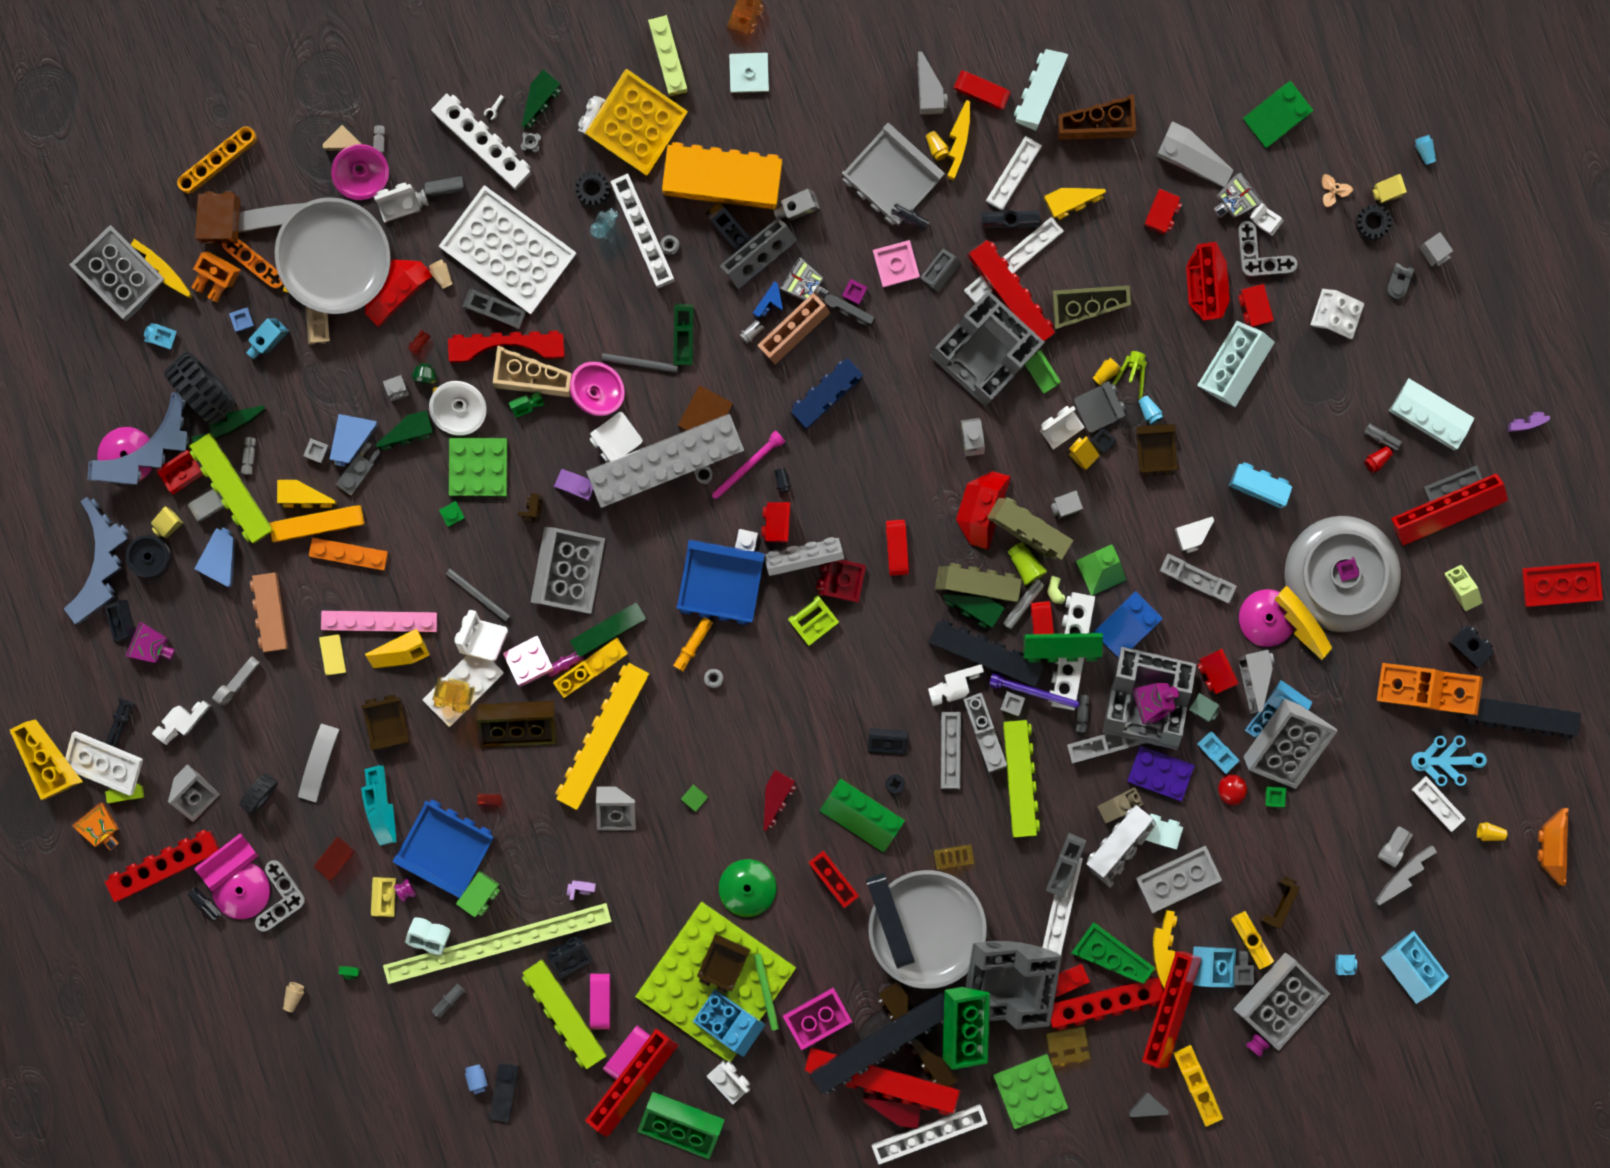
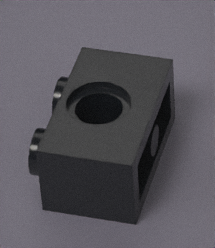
(1460, 644)

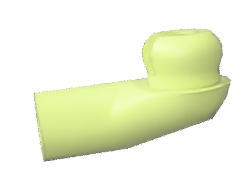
(1053, 591)

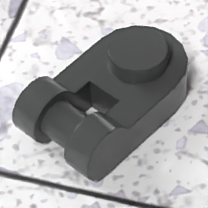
(1397, 288)

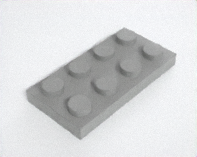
(803, 556)
(1178, 879)

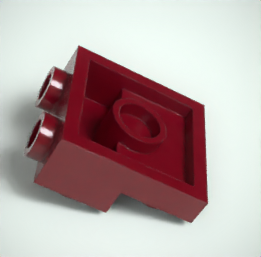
(841, 580)

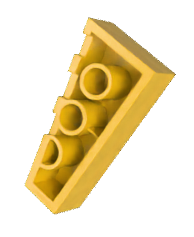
(43, 760)

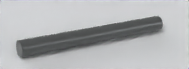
(639, 362)
(478, 595)

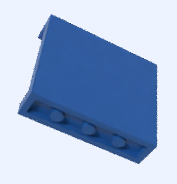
(720, 581)
(444, 848)

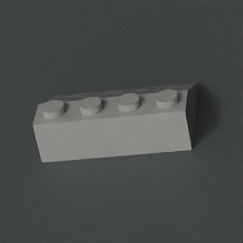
(117, 273)
(567, 570)
(1256, 675)
(1289, 744)
(1282, 1001)

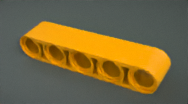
(207, 161)
(317, 523)

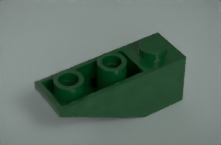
(541, 91)
(411, 427)
(981, 608)

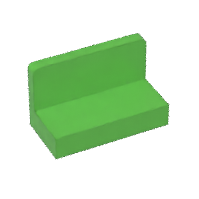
(1042, 372)

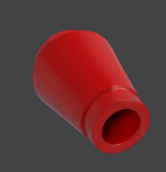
(1377, 460)

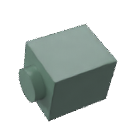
(1204, 708)

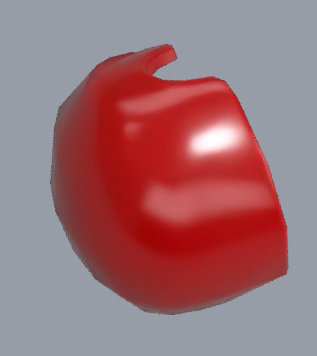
(1232, 789)

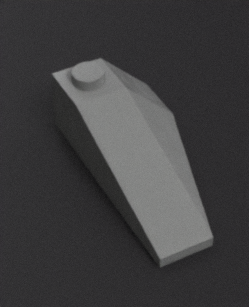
(1190, 153)

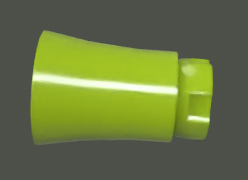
(1026, 563)

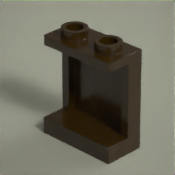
(1156, 449)
(385, 722)
(1284, 905)
(723, 963)

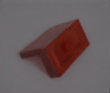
(334, 858)

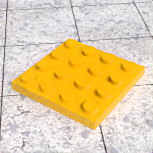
(636, 122)

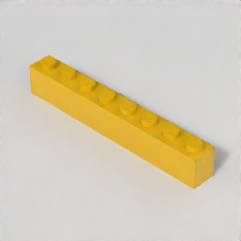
(603, 735)

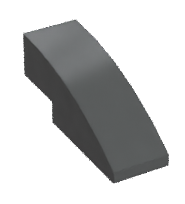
(494, 308)
(1066, 865)

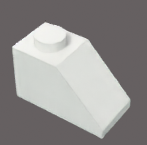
(1193, 534)

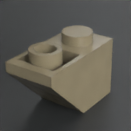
(1120, 805)

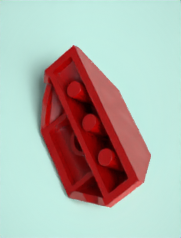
(1208, 281)
(401, 284)
(977, 504)

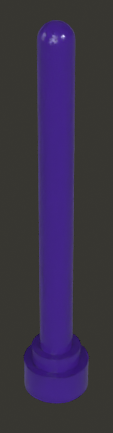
(998, 680)

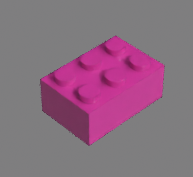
(817, 1018)

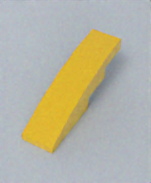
(960, 134)
(164, 269)
(1301, 618)
(1198, 1085)

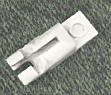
(955, 685)
(180, 720)

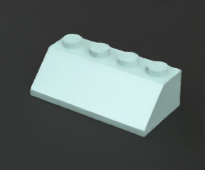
(1041, 88)
(1236, 363)
(1431, 414)

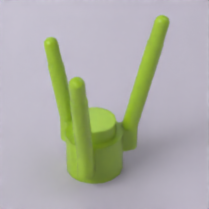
(1135, 361)

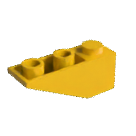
(1068, 199)
(1083, 453)
(294, 492)
(400, 651)

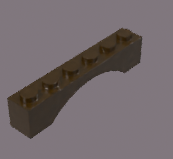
(897, 1001)

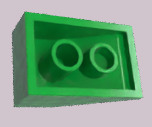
(1278, 114)

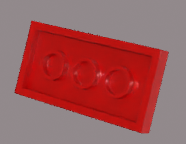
(1562, 584)

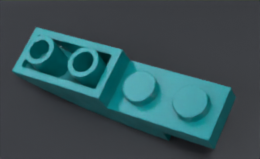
(377, 809)

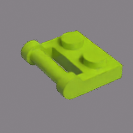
(818, 625)

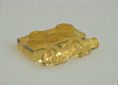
(1067, 1040)

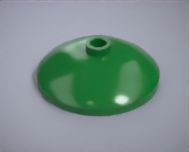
(747, 873)

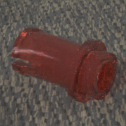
(419, 341)
(489, 799)

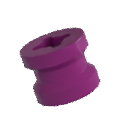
(405, 890)
(1257, 1045)

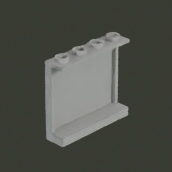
(892, 173)

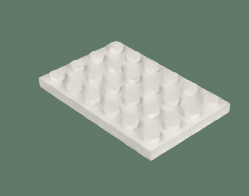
(507, 250)

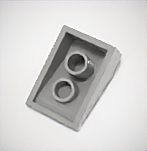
(930, 90)

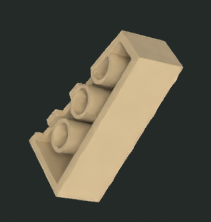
(528, 375)

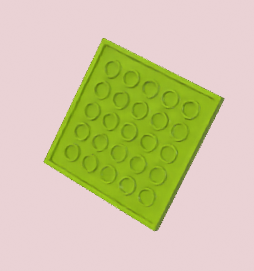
(679, 995)

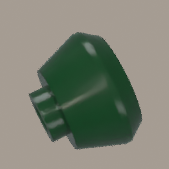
(424, 374)

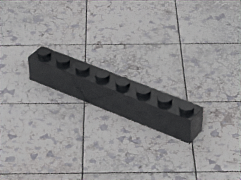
(877, 1045)

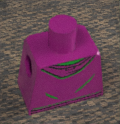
(149, 645)
(1155, 701)

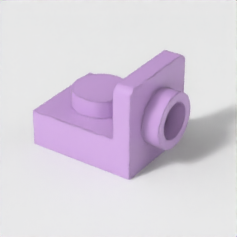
(583, 887)

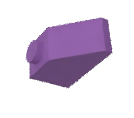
(574, 484)

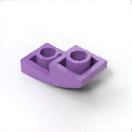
(1532, 421)

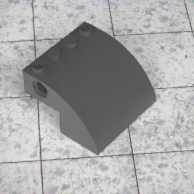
(986, 348)
(1142, 669)
(1019, 981)

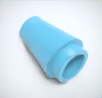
(1426, 149)
(1150, 411)

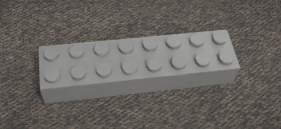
(664, 460)

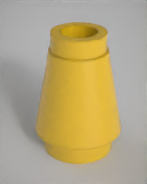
(937, 147)
(1106, 371)
(1490, 832)

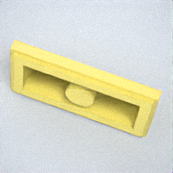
(332, 655)
(383, 897)

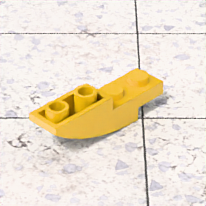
(590, 668)
(1161, 940)

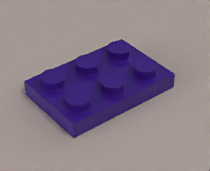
(1160, 773)

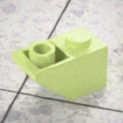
(1464, 588)

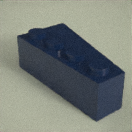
(827, 393)

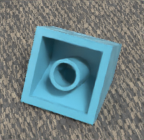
(1215, 966)

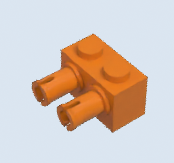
(216, 269)

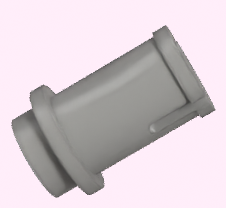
(751, 332)

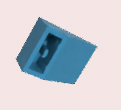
(1274, 700)
(729, 1023)

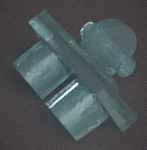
(604, 224)

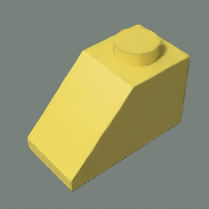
(1389, 189)
(166, 523)

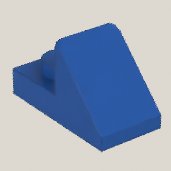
(771, 297)

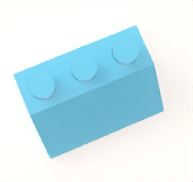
(1261, 485)
(1415, 967)

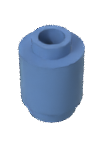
(476, 1079)

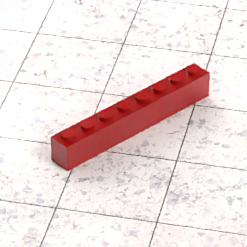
(895, 1084)

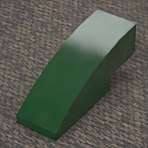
(683, 334)

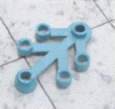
(1445, 761)

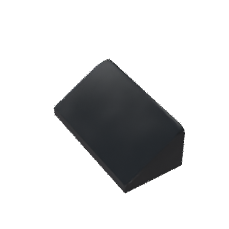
(120, 620)
(887, 741)

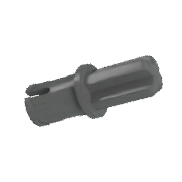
(1383, 437)
(448, 1000)

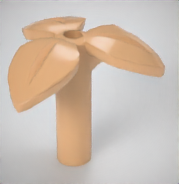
(1340, 189)

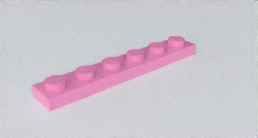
(378, 621)

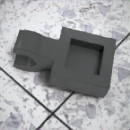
(1243, 972)

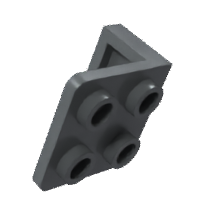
(1100, 407)

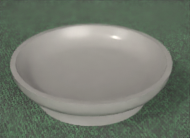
(332, 255)
(1316, 581)
(940, 925)

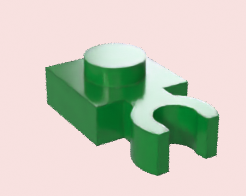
(524, 405)

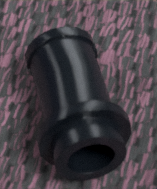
(782, 480)

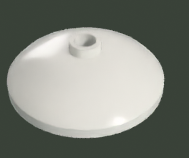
(452, 416)

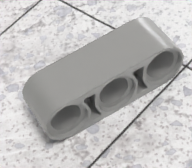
(206, 505)

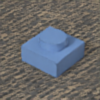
(241, 319)

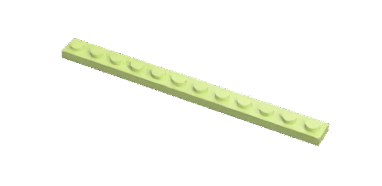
(498, 943)

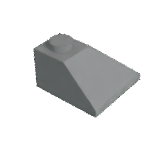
(191, 793)
(614, 809)

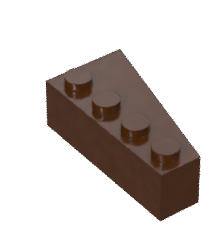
(1103, 120)

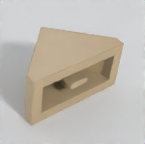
(340, 140)

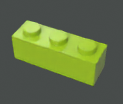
(116, 796)

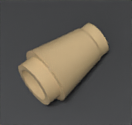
(440, 273)
(292, 996)

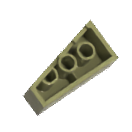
(1084, 303)
(1029, 529)
(978, 583)

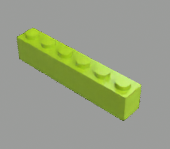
(231, 488)
(1020, 778)
(564, 1014)

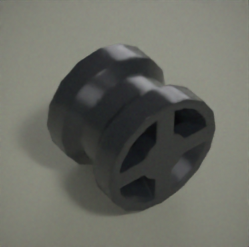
(894, 782)

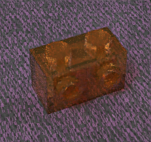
(744, 16)

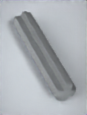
(1023, 604)

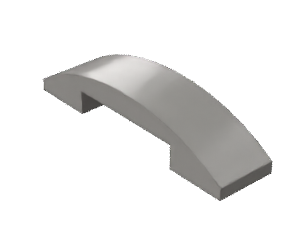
(265, 217)
(1197, 578)
(318, 762)

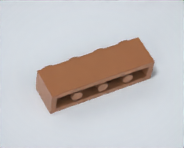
(794, 328)
(270, 612)

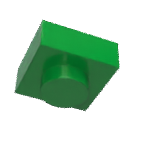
(452, 514)
(1275, 797)
(349, 972)

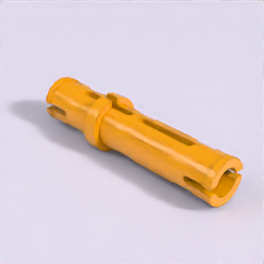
(693, 643)

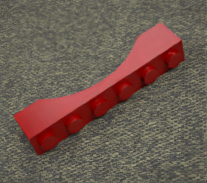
(466, 349)

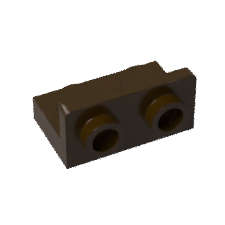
(534, 505)

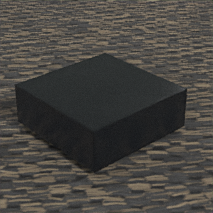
(1103, 440)

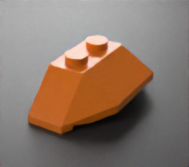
(1554, 846)

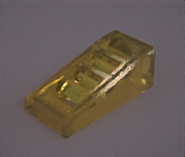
(939, 865)

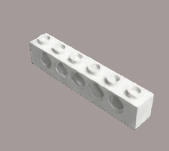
(513, 178)
(642, 231)
(1086, 604)
(929, 1134)

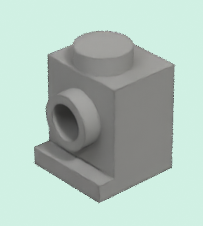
(396, 388)

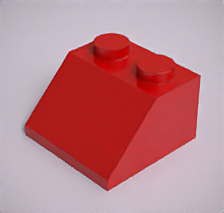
(777, 522)
(1217, 672)

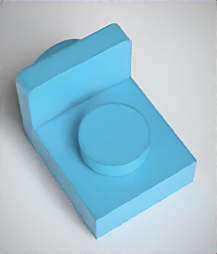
(159, 335)

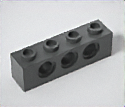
(758, 253)

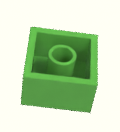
(478, 894)

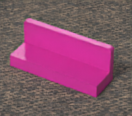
(226, 862)

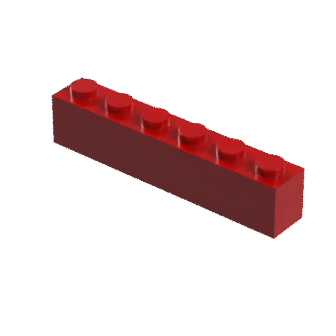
(1008, 290)
(1449, 509)
(1171, 1009)
(631, 1082)

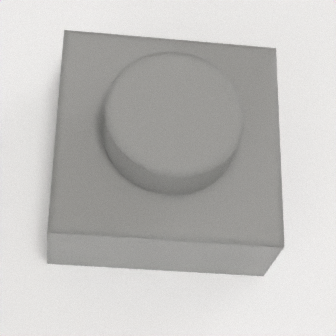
(316, 450)
(1012, 703)

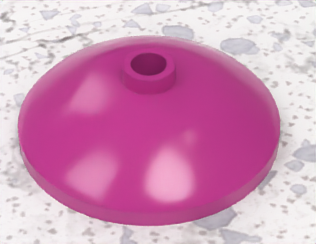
(364, 182)
(601, 381)
(121, 440)
(1254, 623)
(254, 895)

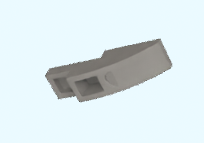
(985, 732)

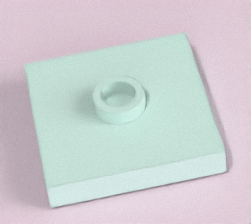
(749, 72)

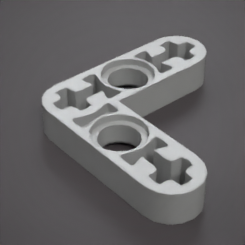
(1254, 259)
(226, 693)
(286, 894)

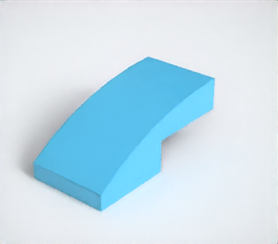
(1218, 752)

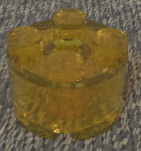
(453, 694)

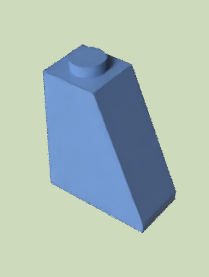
(350, 437)
(218, 557)

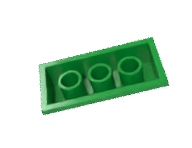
(1062, 646)
(862, 815)
(965, 1027)
(680, 1125)

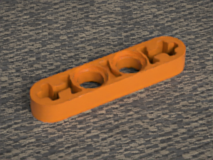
(251, 264)

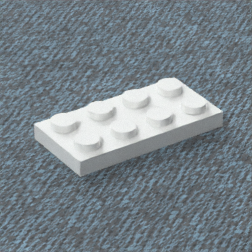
(473, 671)
(103, 763)

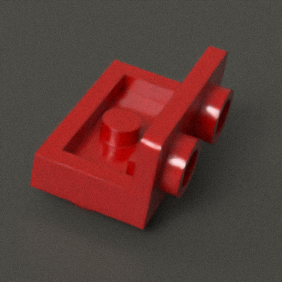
(180, 472)

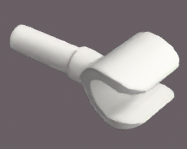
(494, 107)

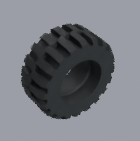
(199, 388)

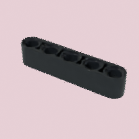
(890, 920)

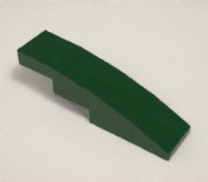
(234, 421)
(607, 629)

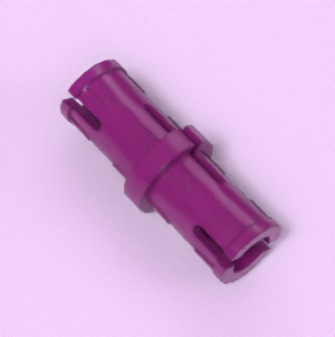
(565, 663)

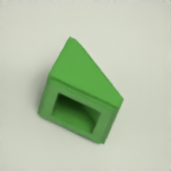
(694, 798)

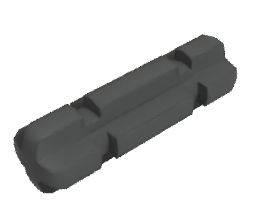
(1082, 713)

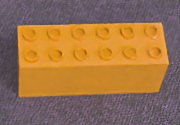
(722, 176)

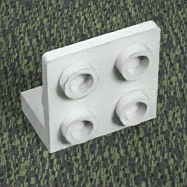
(397, 202)
(1337, 313)
(1061, 428)
(728, 1081)

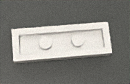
(1438, 804)

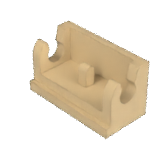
(317, 326)

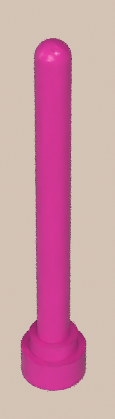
(775, 441)

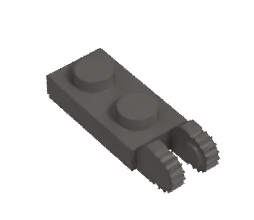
(849, 309)
(357, 470)

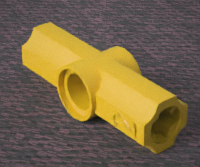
(1258, 951)

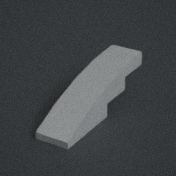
(1099, 746)
(1400, 881)

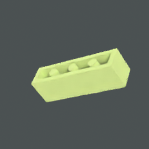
(667, 56)

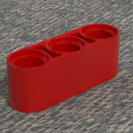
(982, 90)
(897, 547)
(1042, 618)

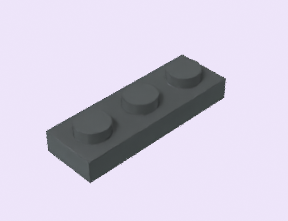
(1452, 483)

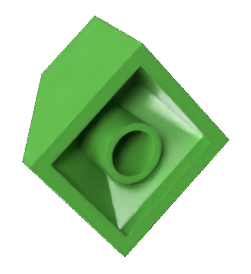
(1101, 570)

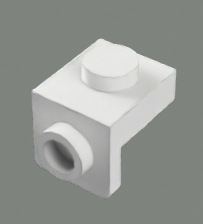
(1266, 219)

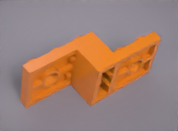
(1429, 688)

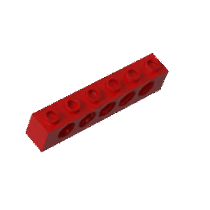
(120, 891)
(1154, 997)

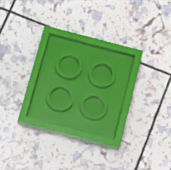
(477, 466)
(1030, 1091)

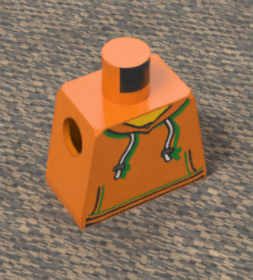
(98, 827)

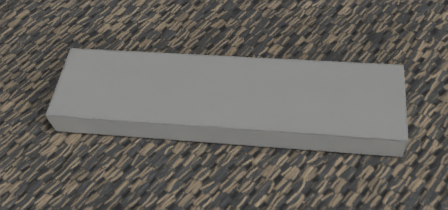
(950, 750)

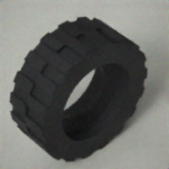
(258, 793)

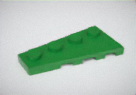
(1107, 951)

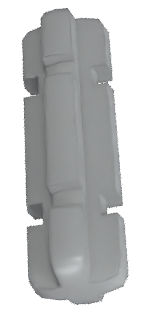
(378, 142)
(248, 455)

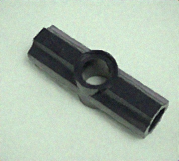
(997, 220)

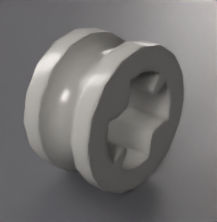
(421, 198)

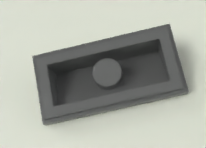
(444, 186)
(940, 270)

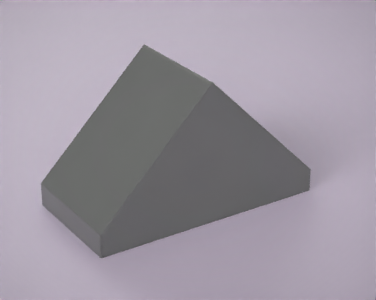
(1147, 1107)

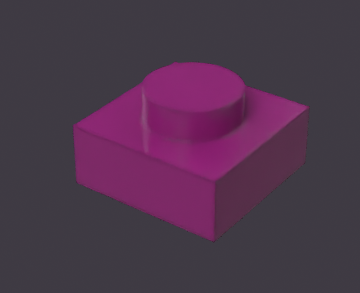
(854, 291)
(1347, 569)

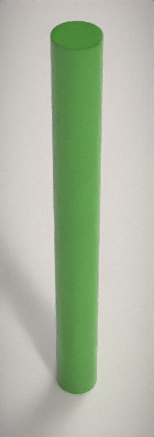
(766, 992)

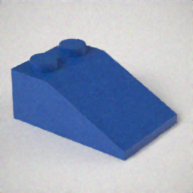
(1128, 624)

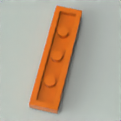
(348, 554)

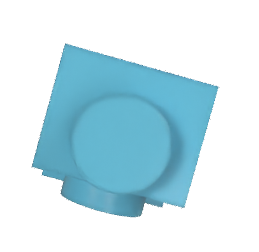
(1345, 964)

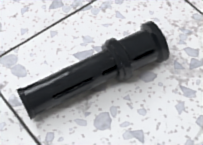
(123, 718)

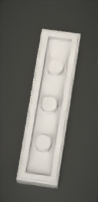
(1013, 173)

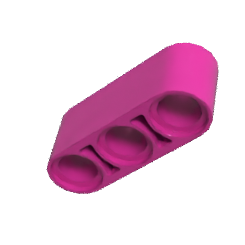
(599, 1001)
(626, 1052)

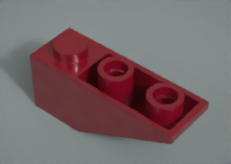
(775, 794)
(895, 1110)

